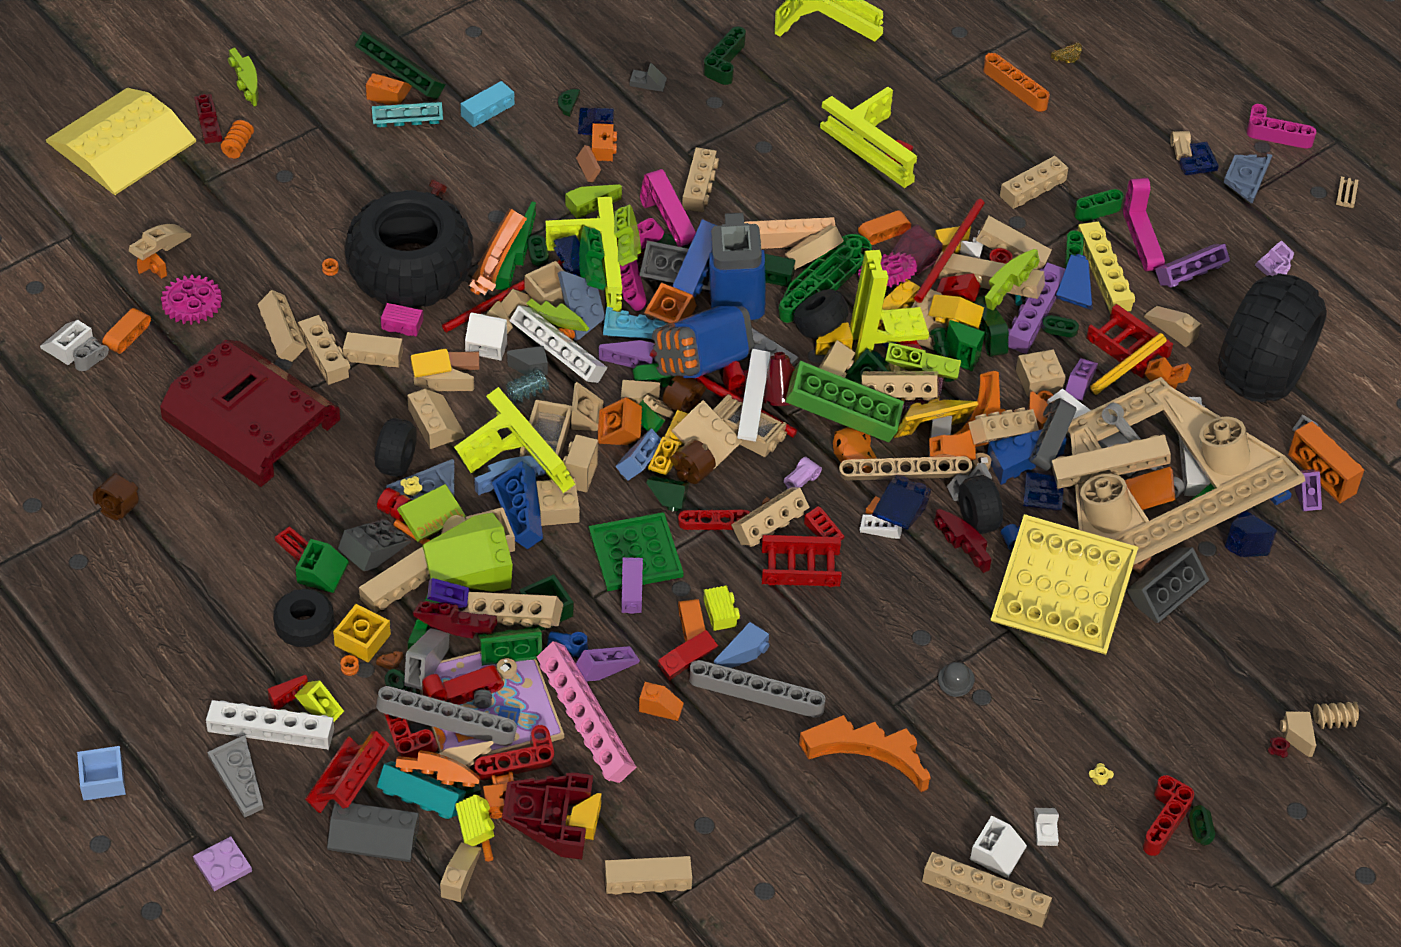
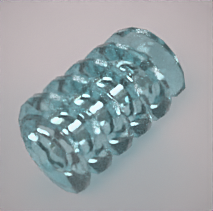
(526, 385)

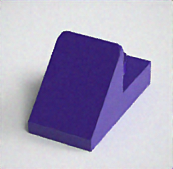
(447, 593)

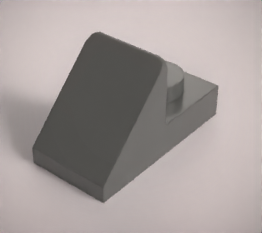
(648, 80)

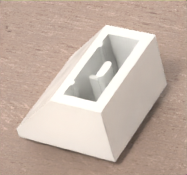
(486, 335)
(66, 340)
(998, 847)

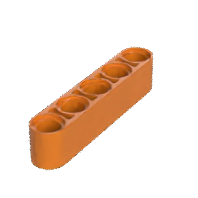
(1016, 82)

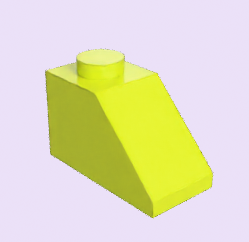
(318, 700)

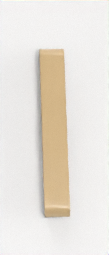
(896, 463)

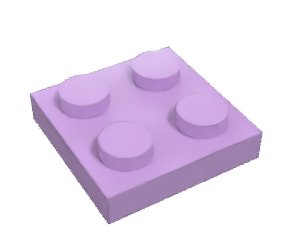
(222, 863)

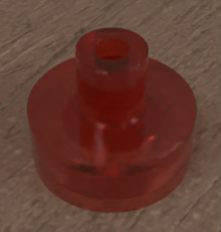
(437, 187)

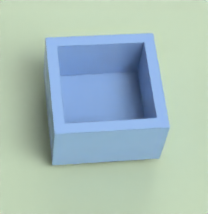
(101, 773)

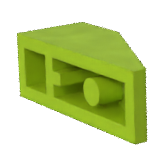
(584, 199)

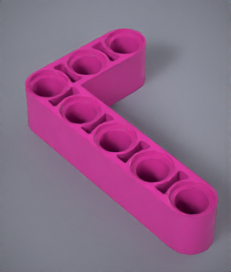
(658, 191)
(1140, 225)
(630, 276)

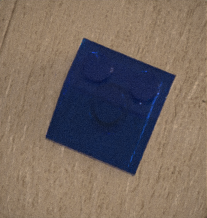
(1250, 536)

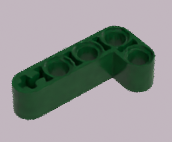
(717, 62)
(994, 328)

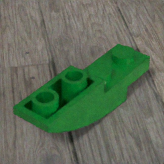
(590, 258)

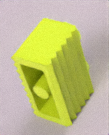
(720, 608)
(475, 820)

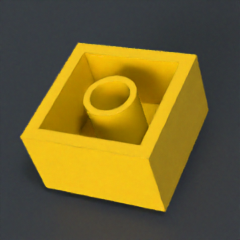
(957, 309)
(362, 633)

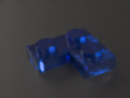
(1201, 162)

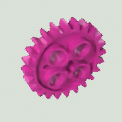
(898, 267)
(191, 299)

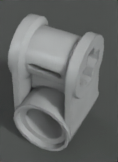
(88, 354)

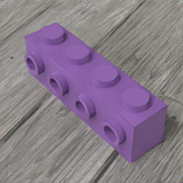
(1192, 264)

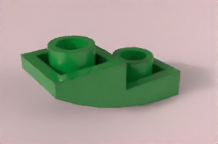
(650, 418)

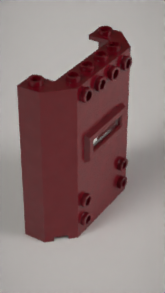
(255, 423)

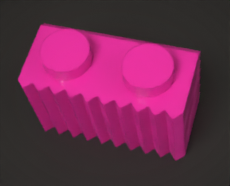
(401, 319)

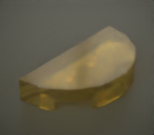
(1068, 54)

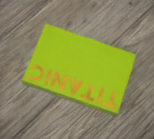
(430, 512)

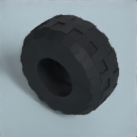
(821, 313)
(395, 447)
(980, 503)
(303, 632)

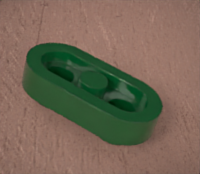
(538, 250)
(1060, 326)
(390, 680)
(1202, 830)

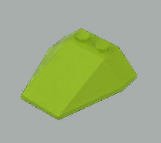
(472, 555)

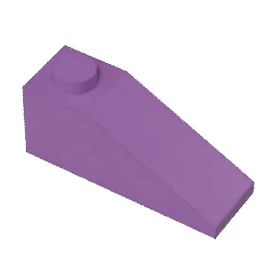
(627, 353)
(1081, 378)
(632, 585)
(601, 663)

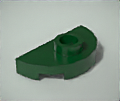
(567, 101)

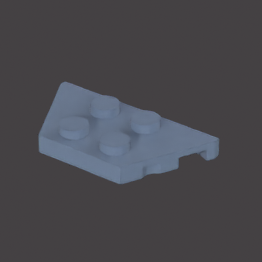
(1247, 174)
(582, 300)
(430, 479)

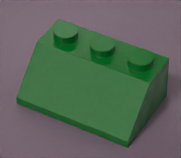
(511, 644)

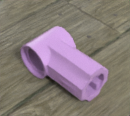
(805, 471)

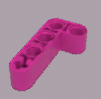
(1278, 130)

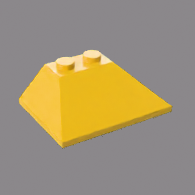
(935, 409)

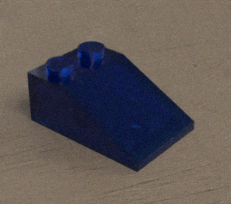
(902, 502)

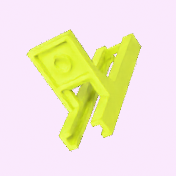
(852, 13)
(863, 122)
(605, 224)
(900, 324)
(487, 443)

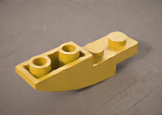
(667, 447)

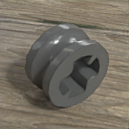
(482, 699)

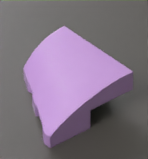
(1276, 260)

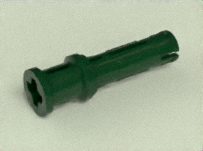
(940, 344)

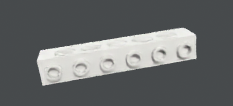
(558, 344)
(278, 731)

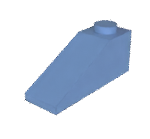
(639, 455)
(744, 647)

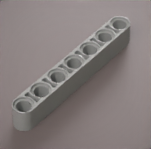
(757, 688)
(446, 715)

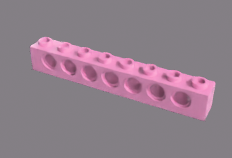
(586, 712)

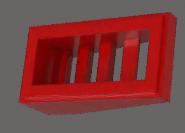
(817, 517)
(285, 692)

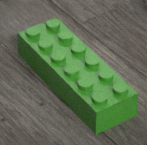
(844, 401)

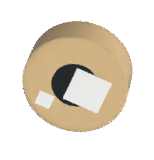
(982, 458)
(507, 668)

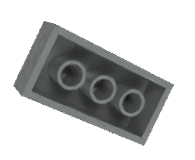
(663, 263)

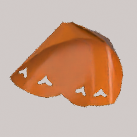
(853, 446)

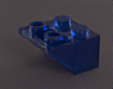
(568, 251)

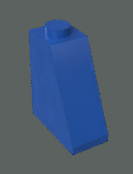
(1076, 283)

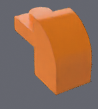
(1172, 375)

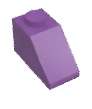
(1310, 491)

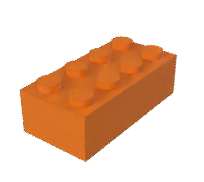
(1317, 451)

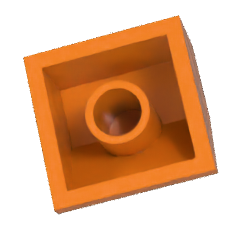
(386, 89)
(670, 304)
(620, 423)

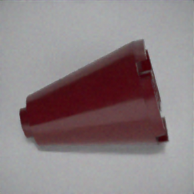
(778, 379)

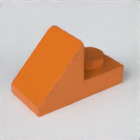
(154, 263)

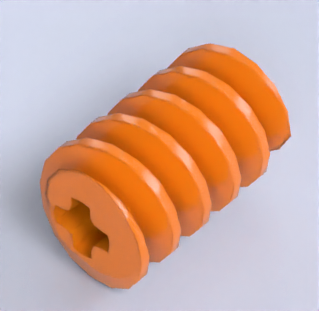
(237, 139)

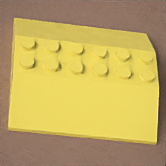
(123, 139)
(1064, 584)

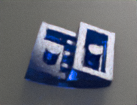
(1042, 492)

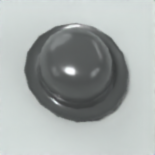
(956, 679)

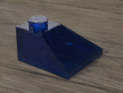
(594, 115)

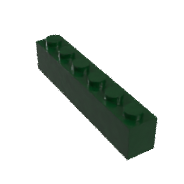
(400, 65)

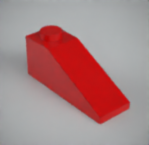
(688, 652)

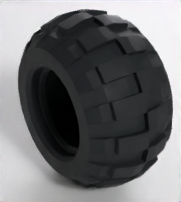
(409, 276)
(1272, 338)

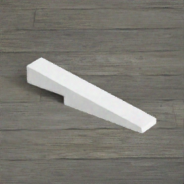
(753, 395)

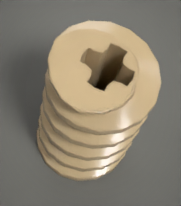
(1336, 714)

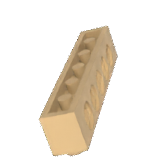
(549, 615)
(987, 889)

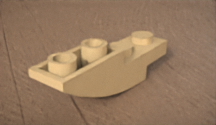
(158, 238)

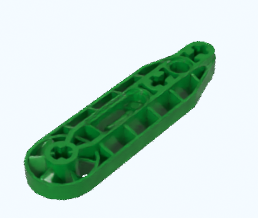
(842, 258)

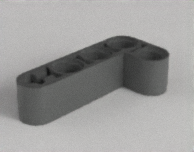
(1059, 417)

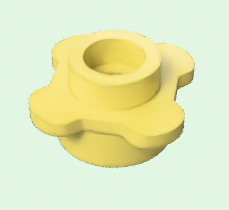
(411, 486)
(1100, 779)

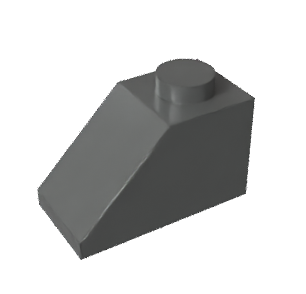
(528, 360)

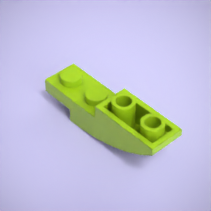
(246, 75)
(628, 235)
(1012, 273)
(918, 360)

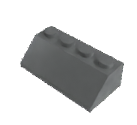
(1168, 583)
(373, 831)

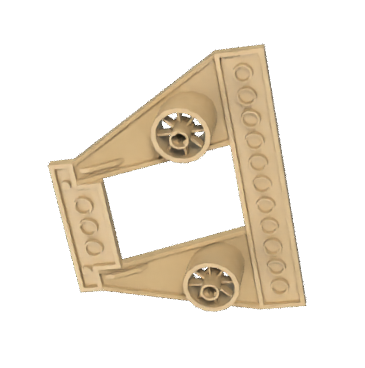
(1233, 460)

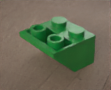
(964, 344)
(321, 566)

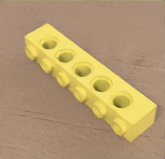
(1105, 267)

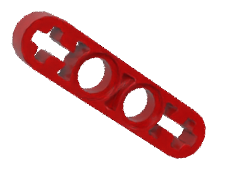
(714, 515)

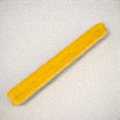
(1128, 363)

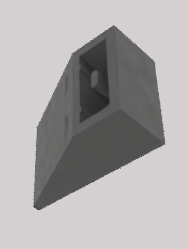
(372, 543)

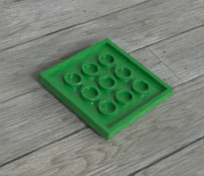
(636, 538)

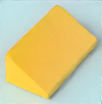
(430, 363)

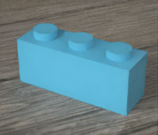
(487, 104)

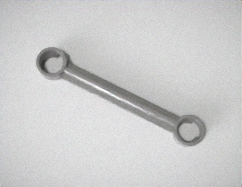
(1130, 435)

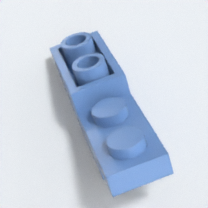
(484, 482)

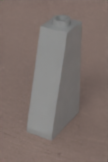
(425, 657)

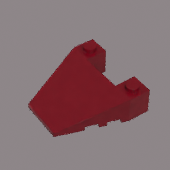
(541, 810)

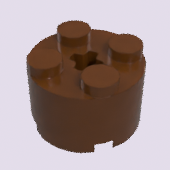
(683, 394)
(693, 462)
(116, 497)

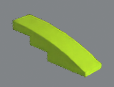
(559, 316)

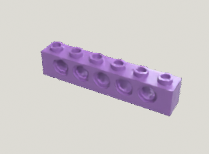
(1031, 315)

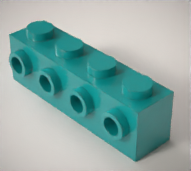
(407, 113)
(421, 790)

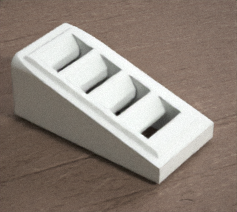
(889, 531)

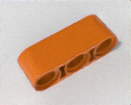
(885, 227)
(126, 330)
(691, 618)

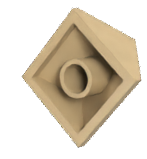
(585, 409)

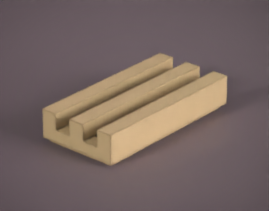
(1349, 183)
(659, 406)

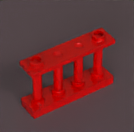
(1131, 326)
(801, 545)
(347, 772)

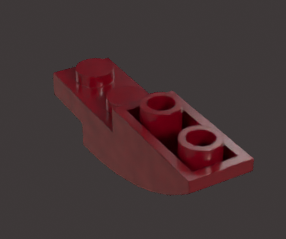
(207, 118)
(962, 534)
(449, 619)

